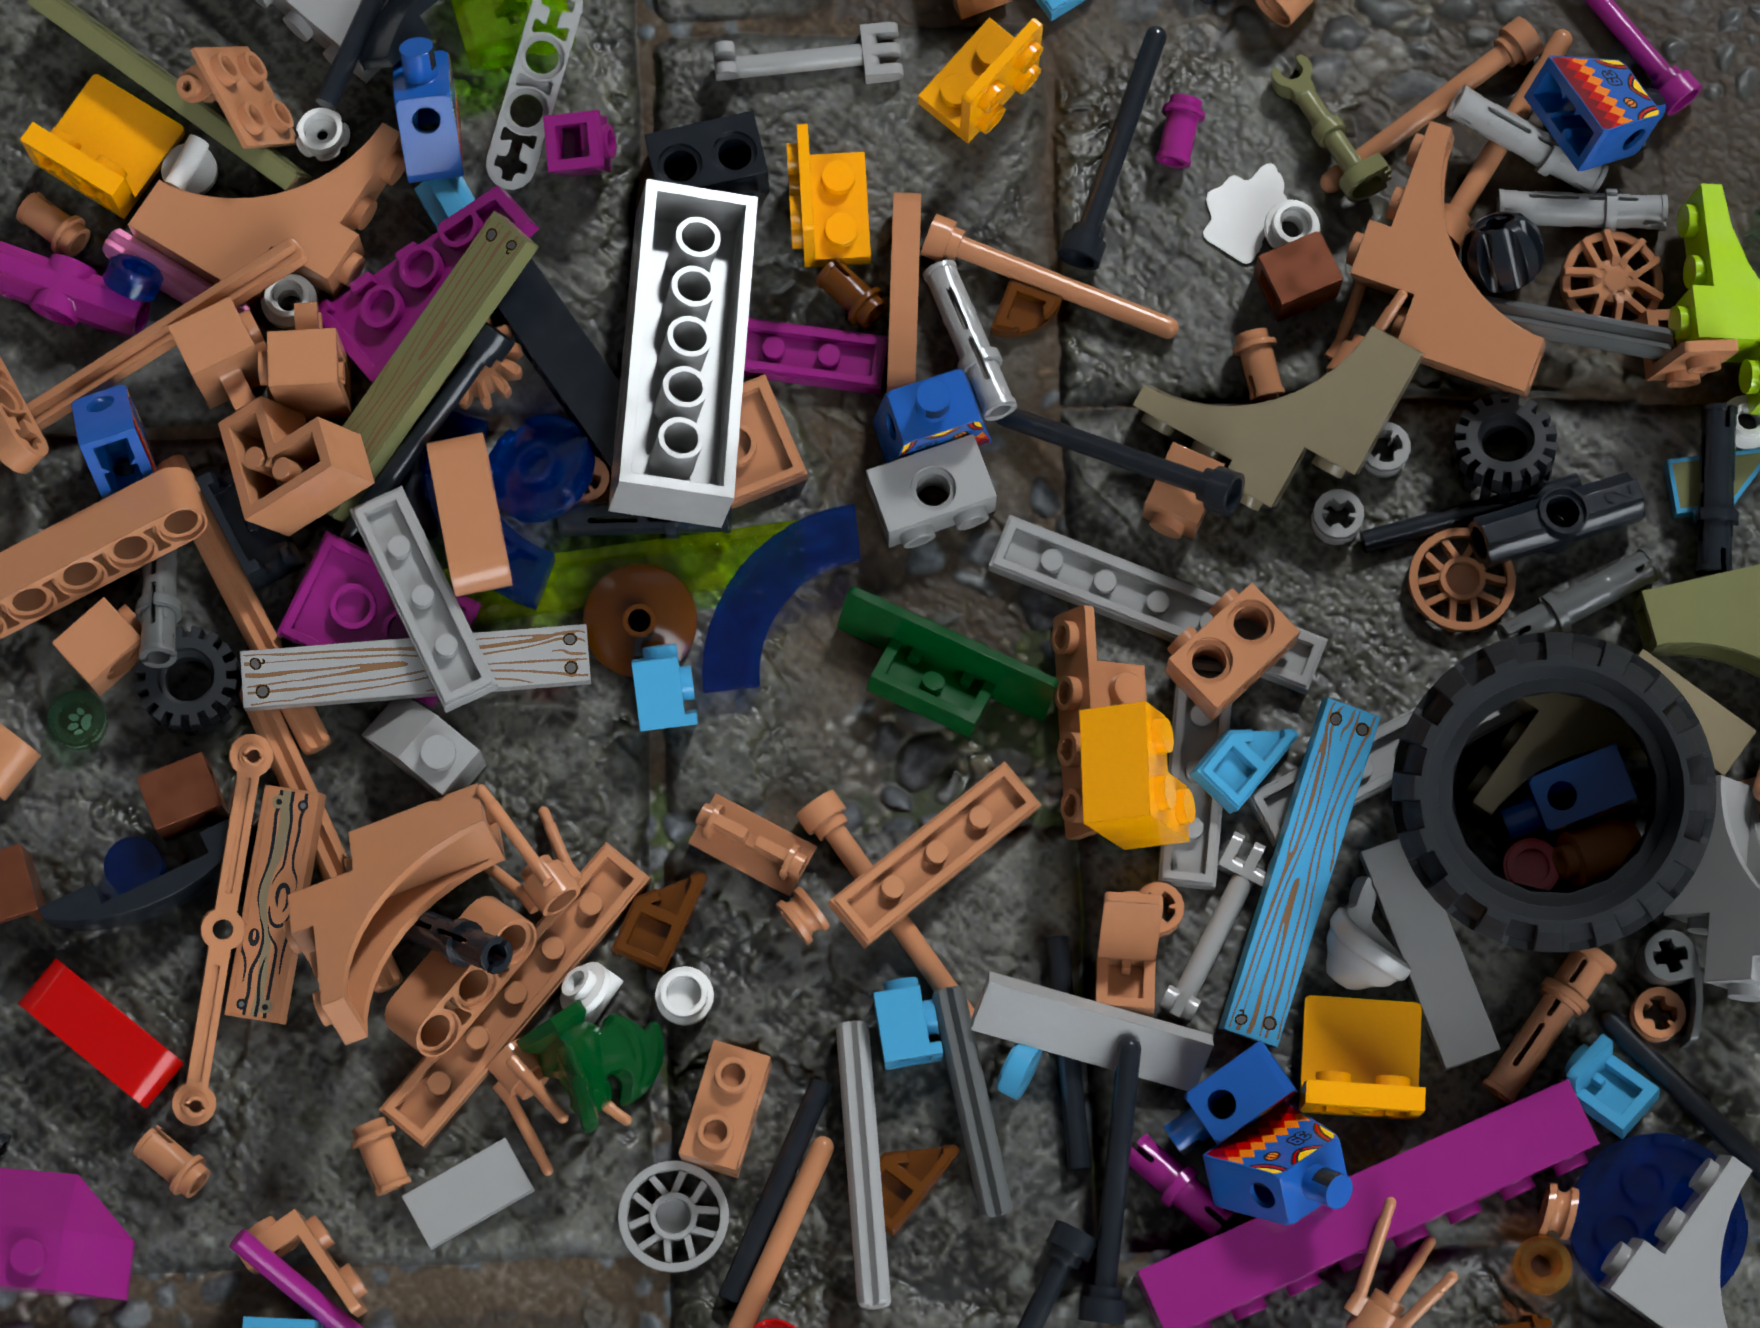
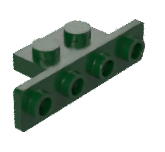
(939, 669)

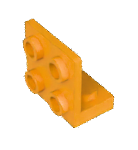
(983, 77)
(105, 145)
(828, 204)
(1361, 1058)

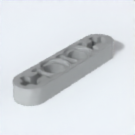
(542, 86)

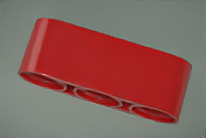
(101, 1033)

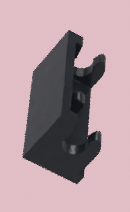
(260, 551)

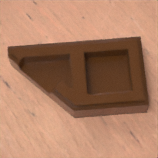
(658, 923)
(908, 1180)

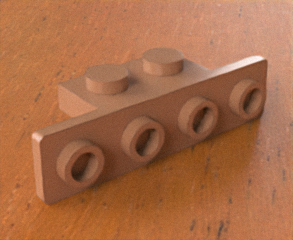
(1081, 686)

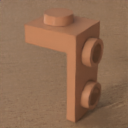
(1689, 360)
(1128, 951)
(294, 1230)

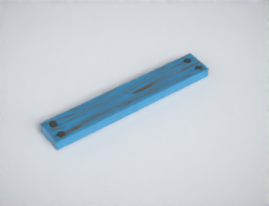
(1299, 872)

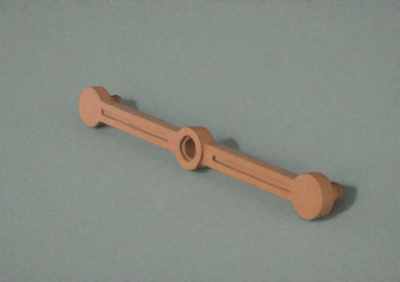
(194, 1100)

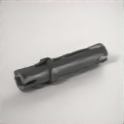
(1579, 601)
(159, 611)

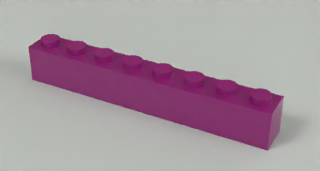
(1428, 1183)

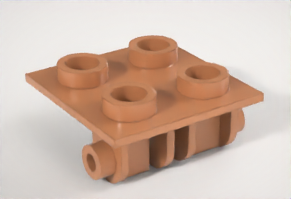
(239, 85)

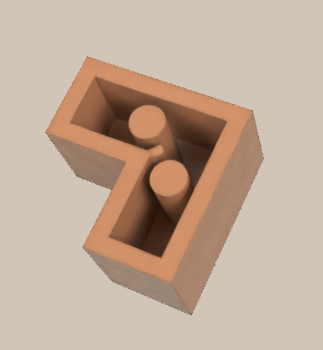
(291, 468)

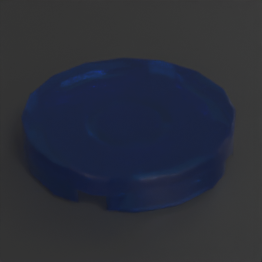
(541, 468)

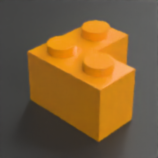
(1127, 777)

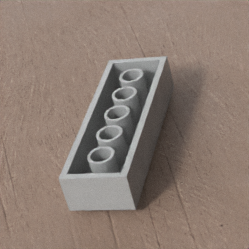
(683, 354)

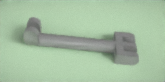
(866, 54)
(1181, 1001)

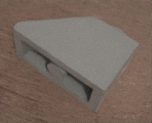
(425, 747)

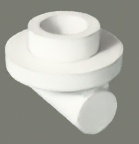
(190, 166)
(593, 987)

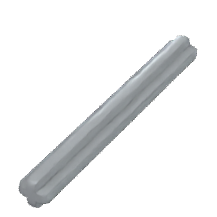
(863, 1165)

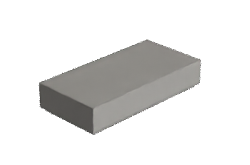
(468, 1193)

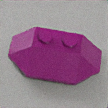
(60, 1238)

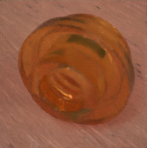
(1560, 1265)

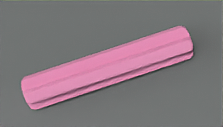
(177, 280)

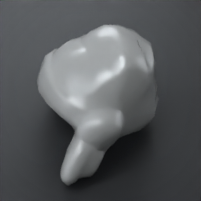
(1357, 949)

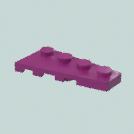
(386, 305)

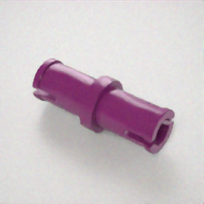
(1178, 1186)

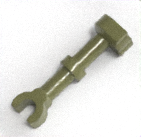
(1360, 176)

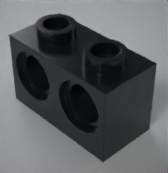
(705, 147)

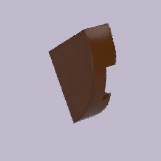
(1024, 310)

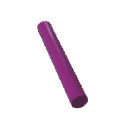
(290, 1282)

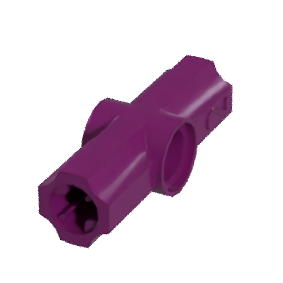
(68, 292)

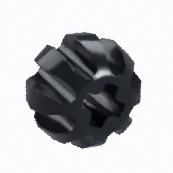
(1502, 251)

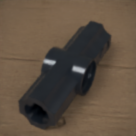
(1527, 529)

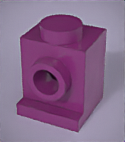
(586, 140)

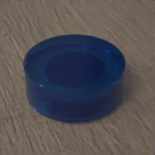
(133, 277)
(133, 863)

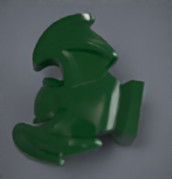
(586, 1055)

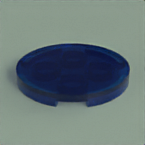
(1630, 1192)

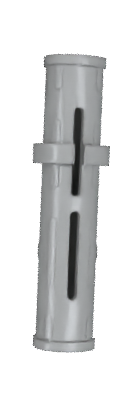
(1522, 139)
(1589, 210)
(993, 393)

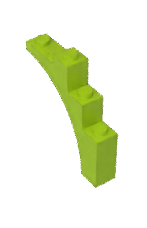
(1721, 287)

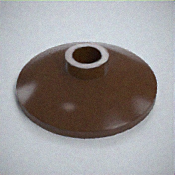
(631, 589)

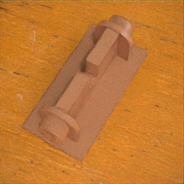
(751, 844)

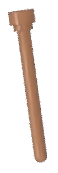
(1515, 45)
(1492, 154)
(948, 242)
(826, 819)
(783, 1233)

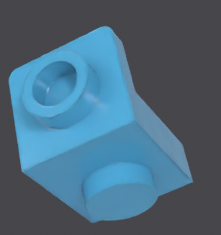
(1609, 1087)

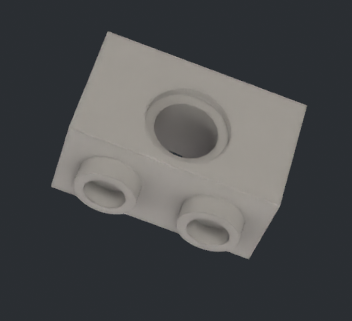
(952, 467)

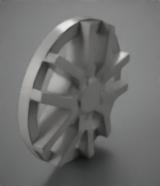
(673, 1216)

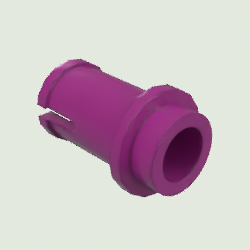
(1179, 130)

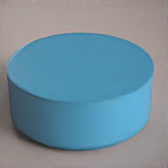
(1018, 1070)

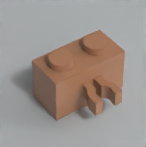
(221, 352)
(307, 367)

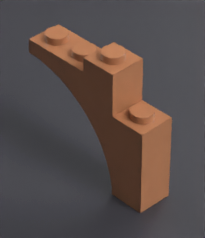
(227, 233)
(1447, 311)
(389, 882)

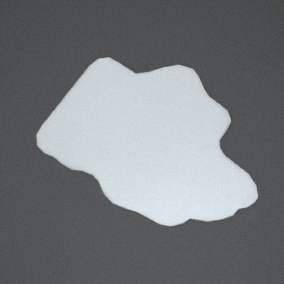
(1240, 212)

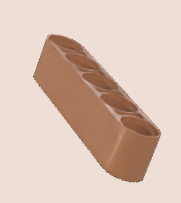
(98, 546)

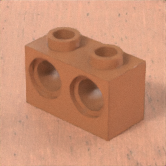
(1241, 659)
(725, 1108)

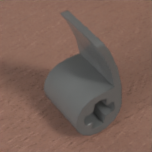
(1684, 973)

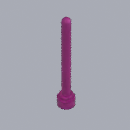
(1676, 86)

